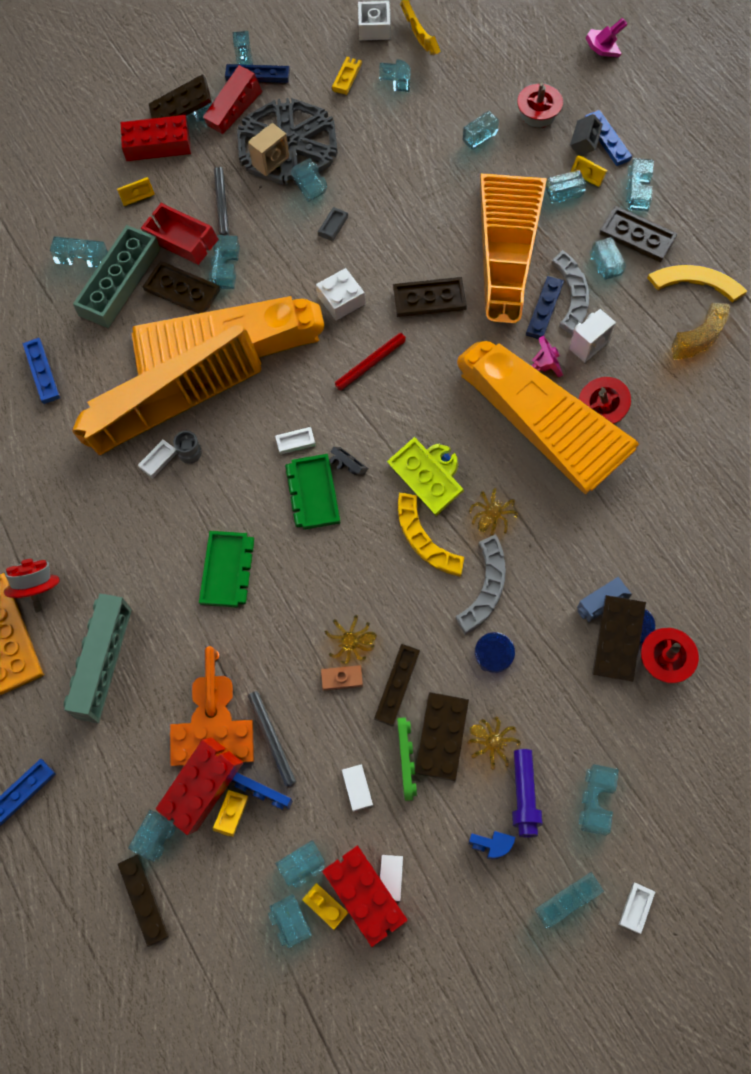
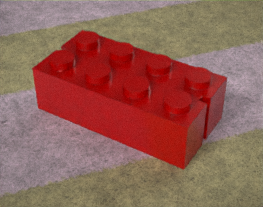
(155, 138)
(181, 233)
(199, 786)
(364, 896)

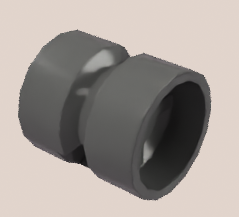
(187, 447)

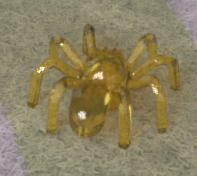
(493, 512)
(350, 641)
(493, 741)

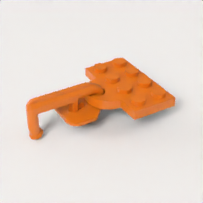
(211, 696)

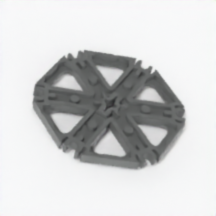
(297, 136)

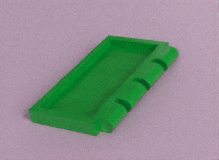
(312, 492)
(224, 569)

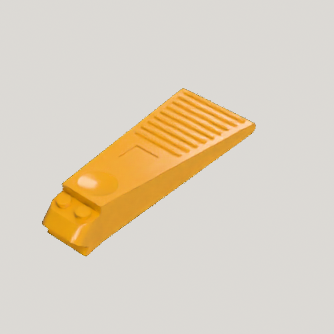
(509, 231)
(270, 324)
(167, 390)
(551, 418)

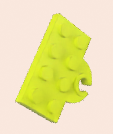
(428, 474)

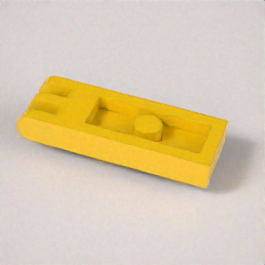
(346, 76)

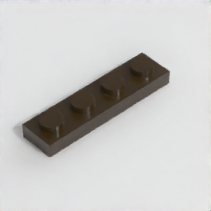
(397, 685)
(143, 900)

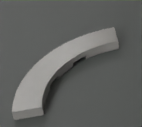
(578, 290)
(492, 587)

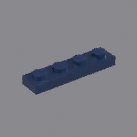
(263, 73)
(544, 307)

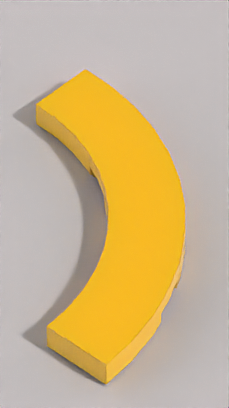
(426, 41)
(698, 275)
(421, 541)

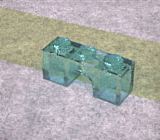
(640, 173)
(65, 249)
(225, 250)
(595, 818)
(568, 900)

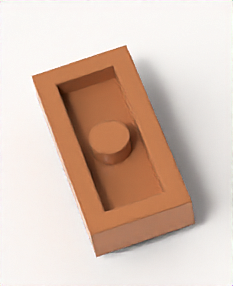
(341, 677)

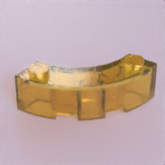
(702, 338)

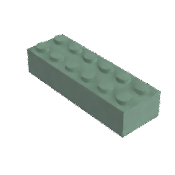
(117, 276)
(98, 658)

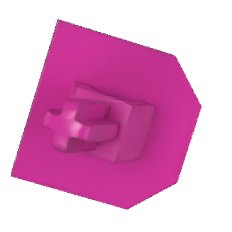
(604, 41)
(547, 358)

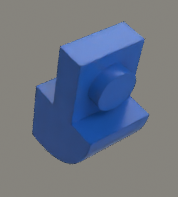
(497, 846)

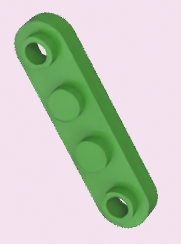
(408, 769)

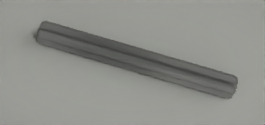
(221, 201)
(271, 739)

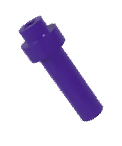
(526, 816)

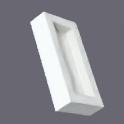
(295, 440)
(157, 459)
(357, 787)
(392, 874)
(636, 908)

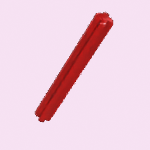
(370, 361)

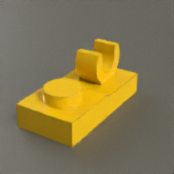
(590, 171)
(135, 191)
(230, 813)
(325, 906)

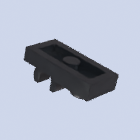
(345, 458)

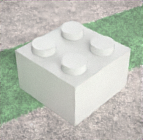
(374, 20)
(340, 294)
(592, 335)

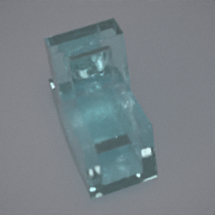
(398, 72)

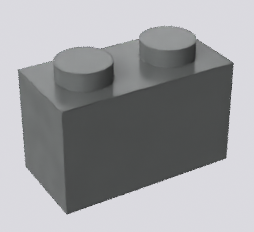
(586, 135)

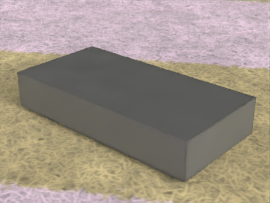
(333, 224)

